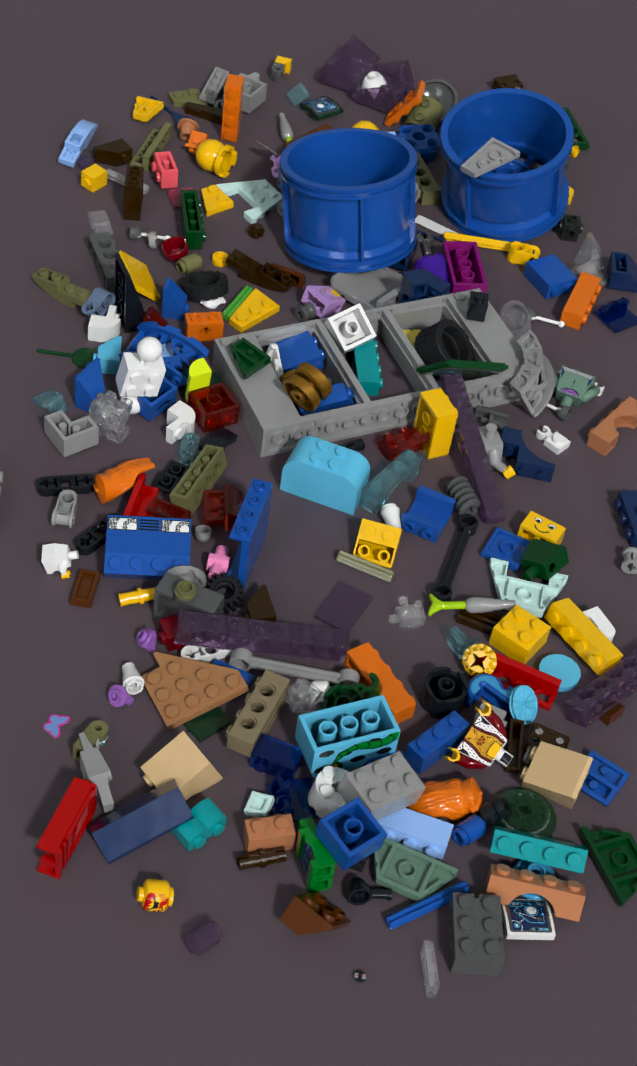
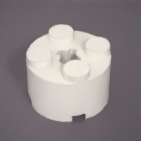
(324, 794)

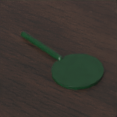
(80, 357)

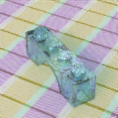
(378, 490)

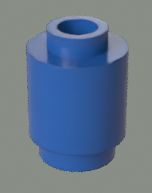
(469, 830)

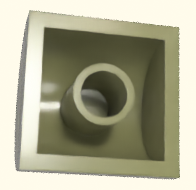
(427, 112)

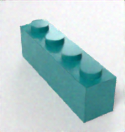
(366, 367)
(538, 849)

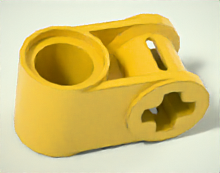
(521, 253)

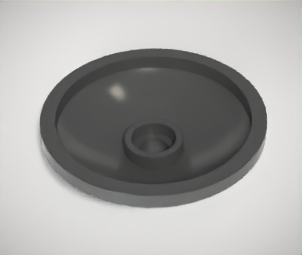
(442, 92)

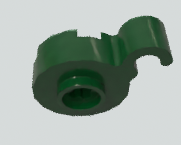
(345, 694)

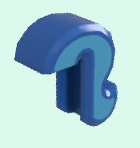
(490, 689)

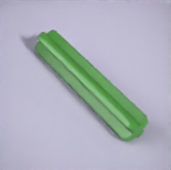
(236, 302)

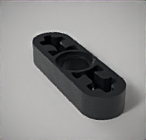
(51, 481)
(89, 538)

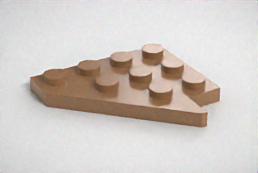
(190, 687)

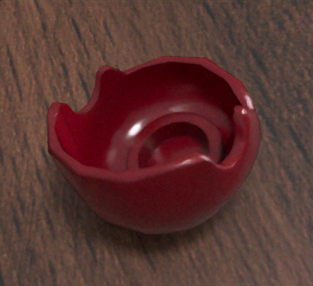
(174, 248)

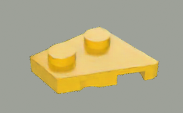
(146, 108)
(215, 200)

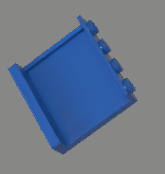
(250, 529)

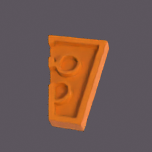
(403, 108)

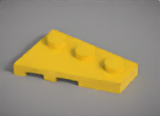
(253, 311)

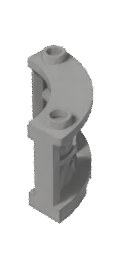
(536, 378)

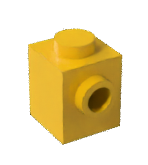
(94, 178)

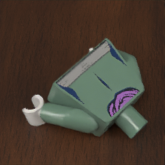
(575, 387)

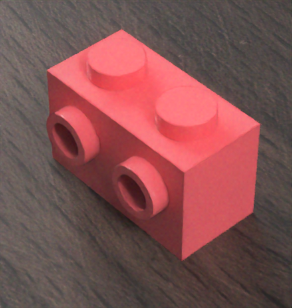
(165, 170)

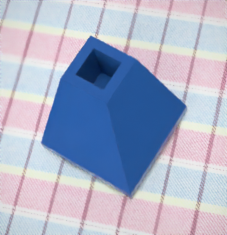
(88, 385)

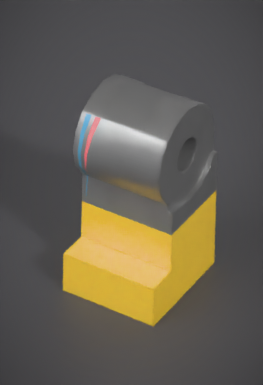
(280, 67)

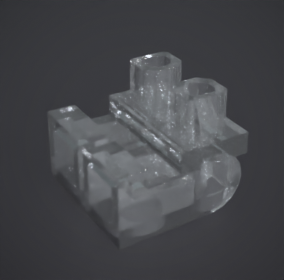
(111, 415)

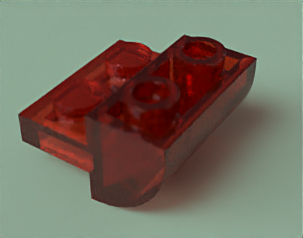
(393, 445)
(222, 506)

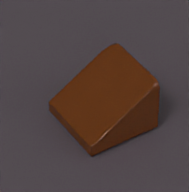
(612, 714)

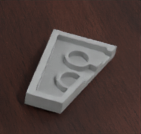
(489, 157)

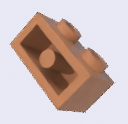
(269, 833)

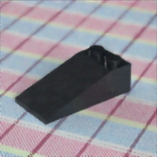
(127, 299)

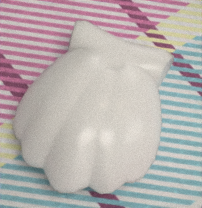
(212, 304)

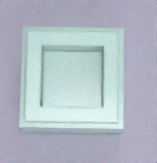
(259, 804)

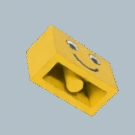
(541, 528)

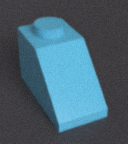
(109, 355)

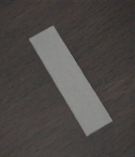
(214, 85)

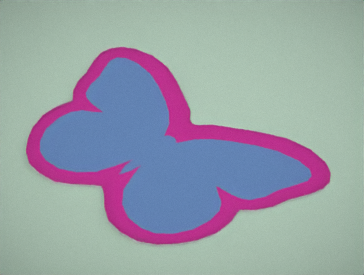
(54, 724)

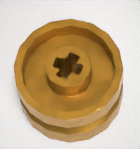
(307, 386)

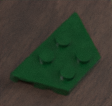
(616, 859)

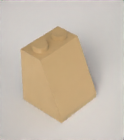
(181, 762)
(556, 773)

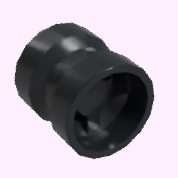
(496, 810)

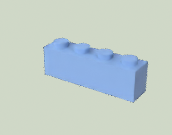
(418, 831)

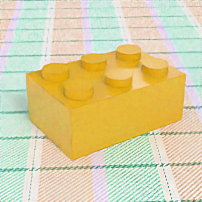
(438, 418)

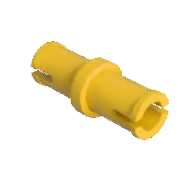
(138, 596)

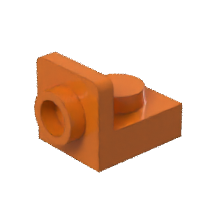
(194, 140)

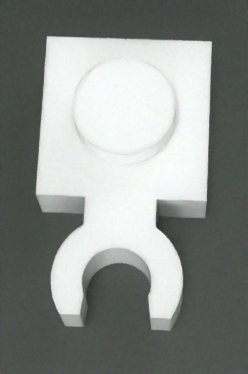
(553, 441)

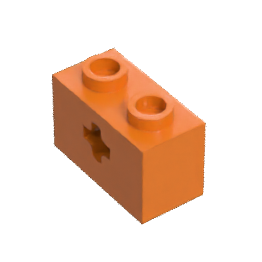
(204, 325)

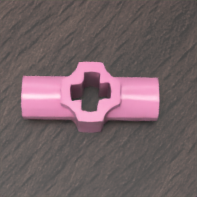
(218, 562)

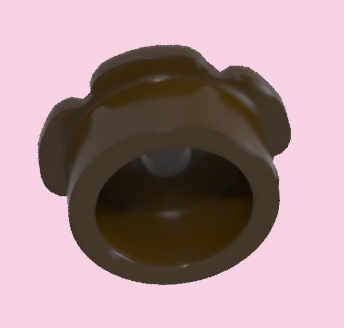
(256, 230)

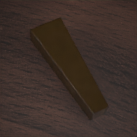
(205, 112)
(514, 744)

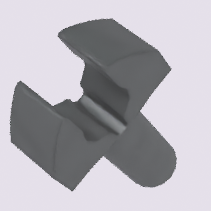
(425, 243)

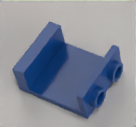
(428, 514)

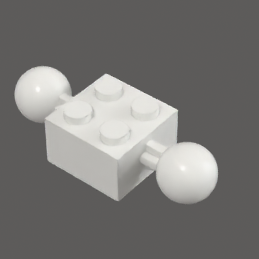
(141, 372)

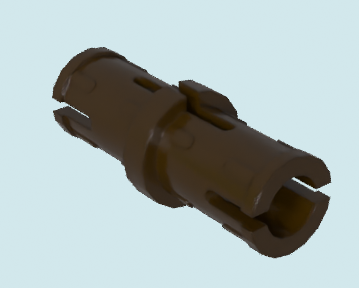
(261, 858)

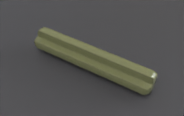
(365, 566)

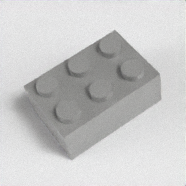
(383, 785)

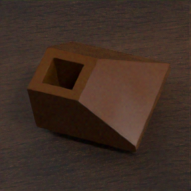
(312, 914)

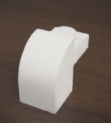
(104, 327)
(180, 421)

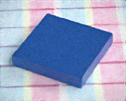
(506, 547)

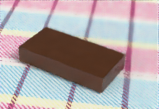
(85, 588)

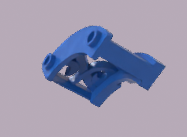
(189, 349)

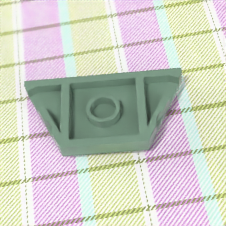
(410, 871)

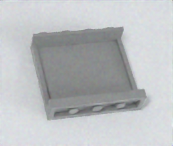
(369, 288)

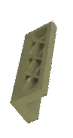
(157, 145)

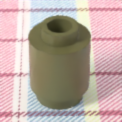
(189, 263)

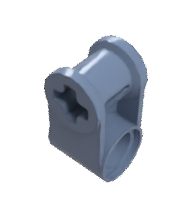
(98, 302)

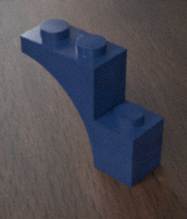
(526, 462)

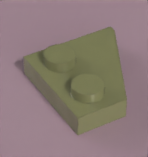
(180, 98)

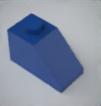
(174, 301)

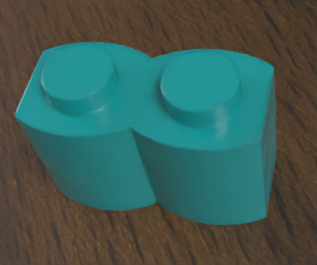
(207, 822)

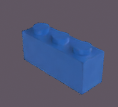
(434, 742)

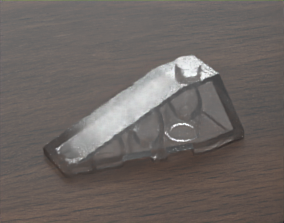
(589, 259)

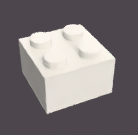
(350, 328)

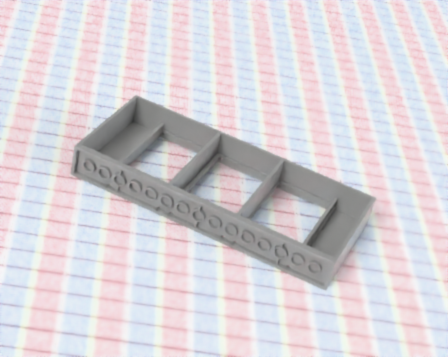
(278, 427)

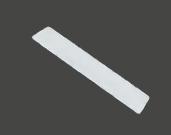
(432, 225)

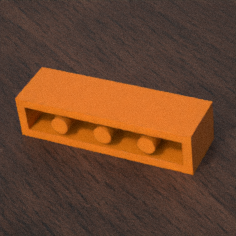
(232, 107)
(581, 300)
(367, 660)

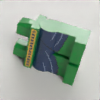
(314, 857)

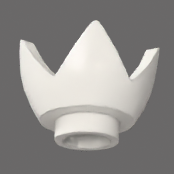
(373, 80)

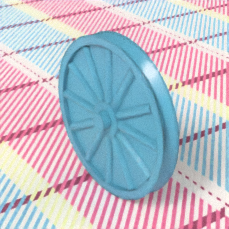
(523, 704)

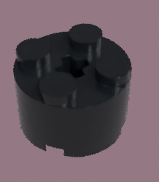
(444, 692)

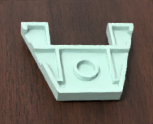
(257, 193)
(529, 595)

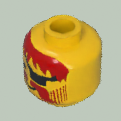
(155, 895)

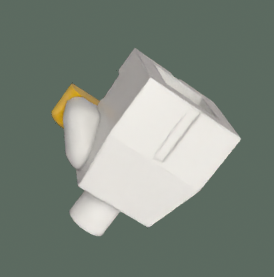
(58, 558)

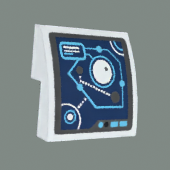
(528, 920)

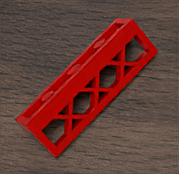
(140, 498)
(522, 674)

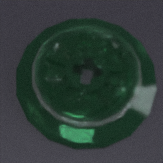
(539, 817)

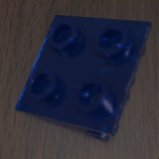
(617, 315)
(291, 797)

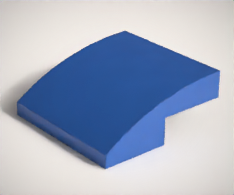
(603, 779)

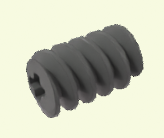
(466, 499)

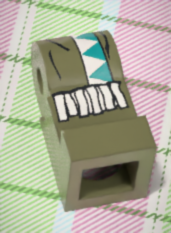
(97, 735)

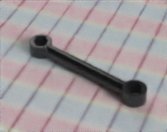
(455, 557)

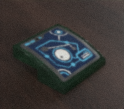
(321, 107)

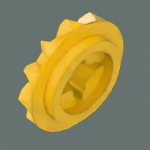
(479, 650)

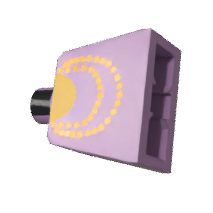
(325, 299)

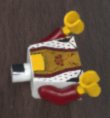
(483, 742)

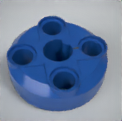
(423, 140)

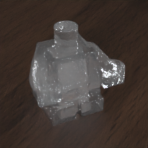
(408, 615)

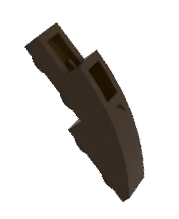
(262, 276)

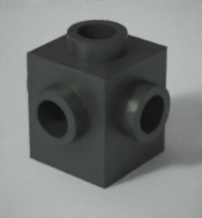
(570, 228)

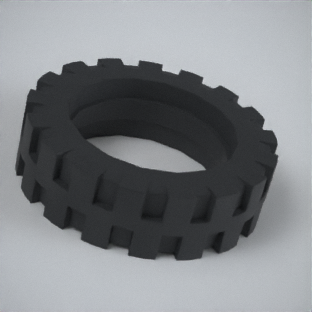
(204, 285)

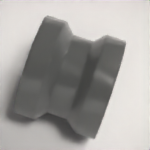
(305, 312)

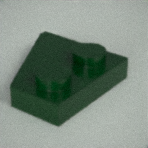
(248, 357)

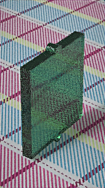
(207, 724)

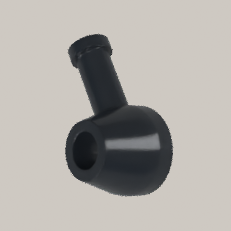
(360, 893)

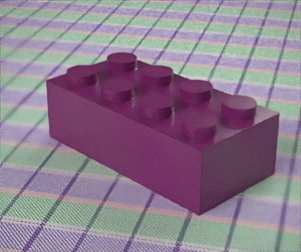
(464, 266)

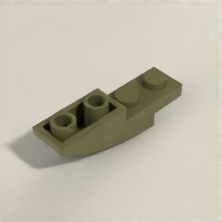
(60, 288)

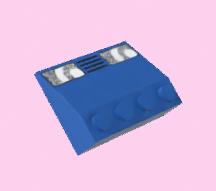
(145, 546)

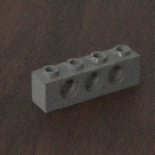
(103, 252)

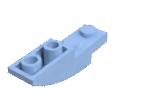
(77, 142)

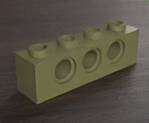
(429, 188)
(199, 477)

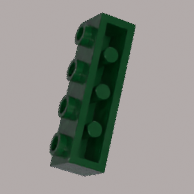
(192, 219)

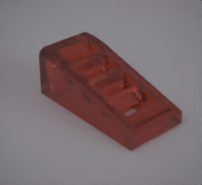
(177, 511)

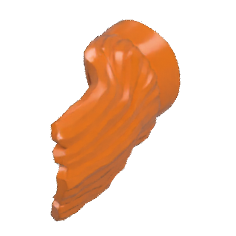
(119, 478)
(449, 798)

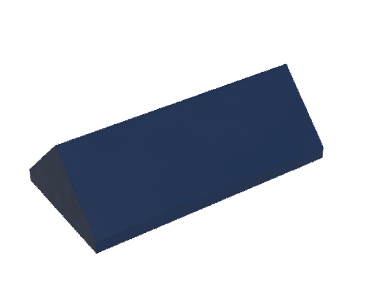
(141, 821)

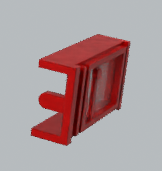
(67, 827)

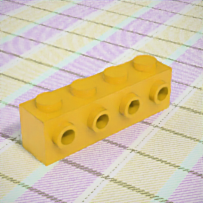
(583, 635)

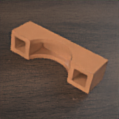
(604, 435)
(564, 896)

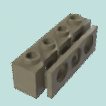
(258, 713)

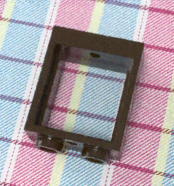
(133, 193)

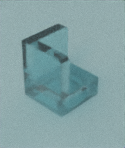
(298, 94)

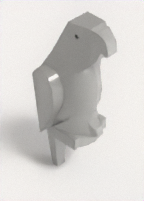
(97, 771)

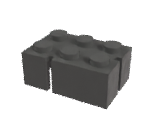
(168, 604)
(475, 934)

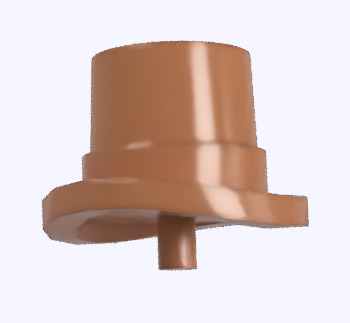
(185, 127)

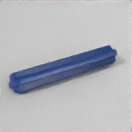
(425, 905)

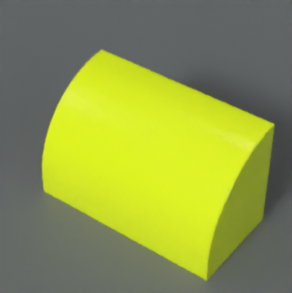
(198, 376)

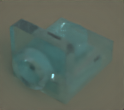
(51, 400)
(458, 641)

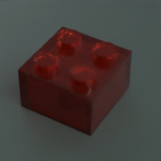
(214, 407)

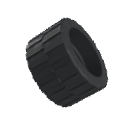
(443, 342)

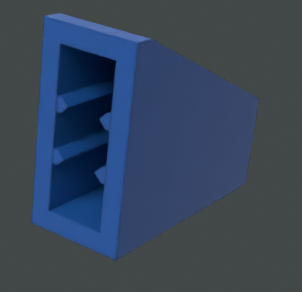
(340, 397)

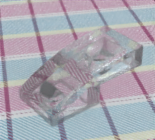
(100, 222)

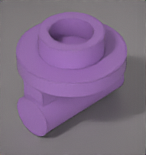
(147, 638)
(119, 697)

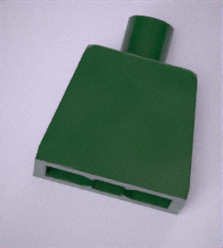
(543, 560)

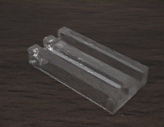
(429, 969)

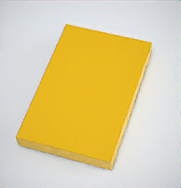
(140, 276)

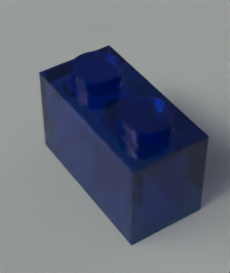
(276, 757)

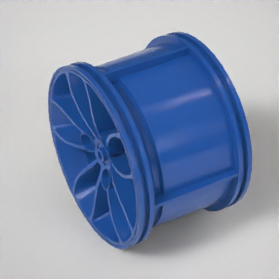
(514, 198)
(349, 199)

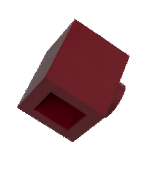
(166, 633)

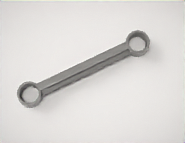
(249, 661)

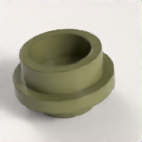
(185, 590)

